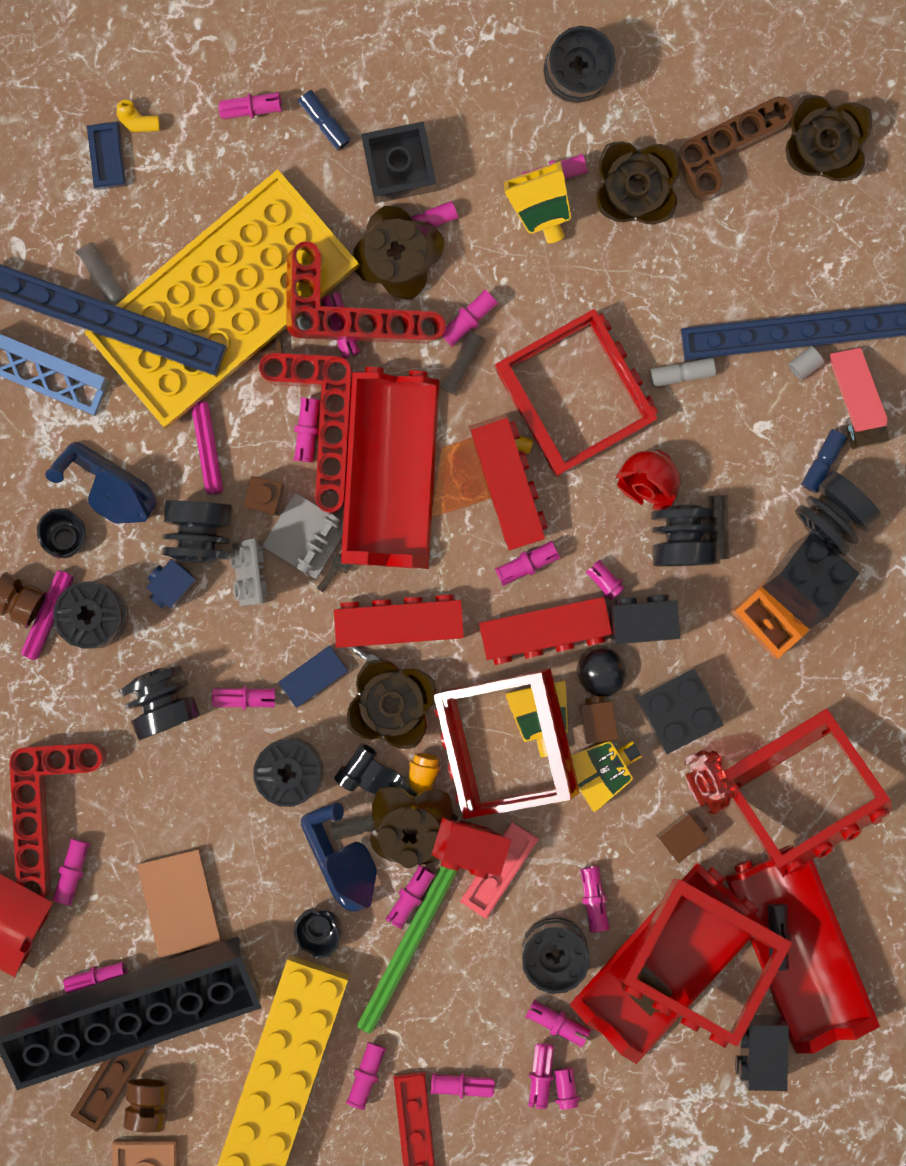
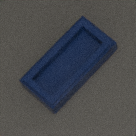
(106, 155)
(313, 676)

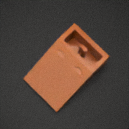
(769, 622)

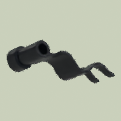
(370, 775)

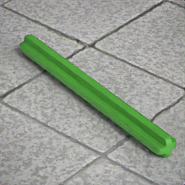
(406, 949)

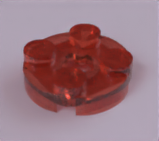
(708, 781)

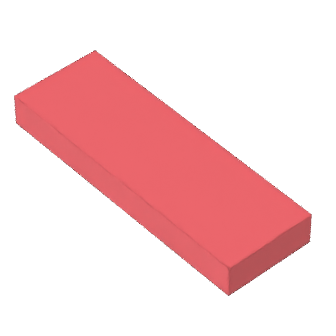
(858, 389)
(485, 893)

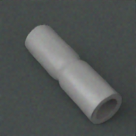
(677, 373)

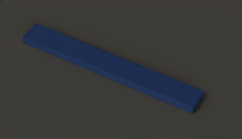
(111, 321)
(793, 332)

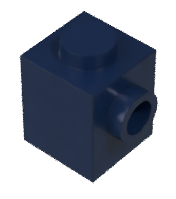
(170, 584)

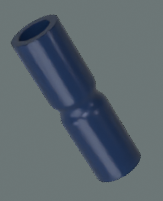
(321, 116)
(826, 457)

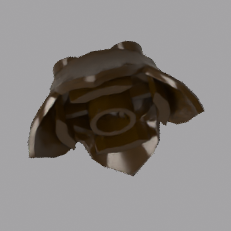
(847, 126)
(655, 166)
(422, 245)
(369, 718)
(396, 810)

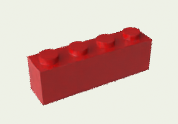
(507, 481)
(398, 623)
(544, 629)

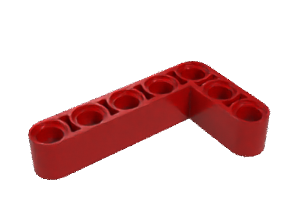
(348, 316)
(328, 419)
(37, 808)

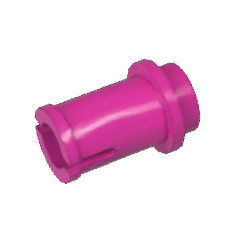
(606, 581)
(566, 1088)

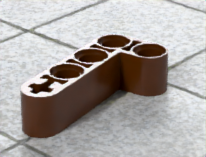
(737, 141)

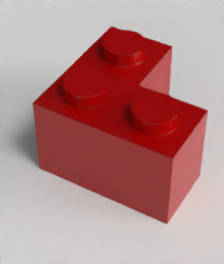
(471, 848)

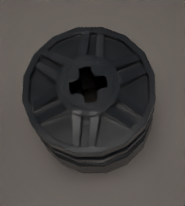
(591, 51)
(841, 509)
(196, 530)
(685, 536)
(105, 626)
(159, 702)
(304, 761)
(549, 972)

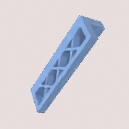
(56, 366)

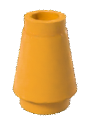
(423, 771)

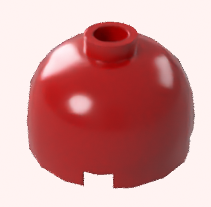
(650, 477)

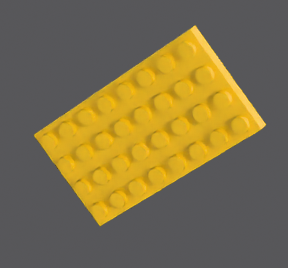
(227, 290)

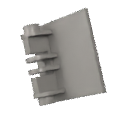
(305, 536)
(245, 560)

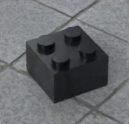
(399, 162)
(810, 580)
(644, 621)
(679, 710)
(764, 1054)

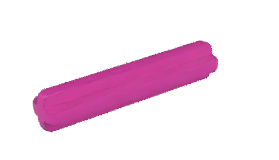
(207, 448)
(45, 617)

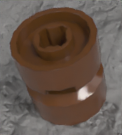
(19, 600)
(146, 1094)

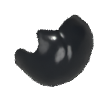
(61, 533)
(601, 671)
(318, 932)

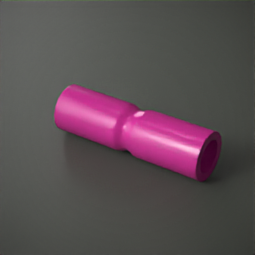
(438, 215)

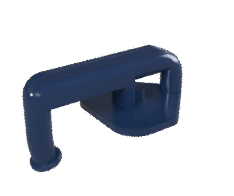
(114, 491)
(347, 871)

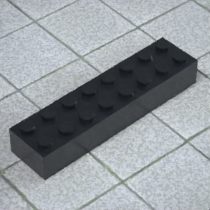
(128, 1013)

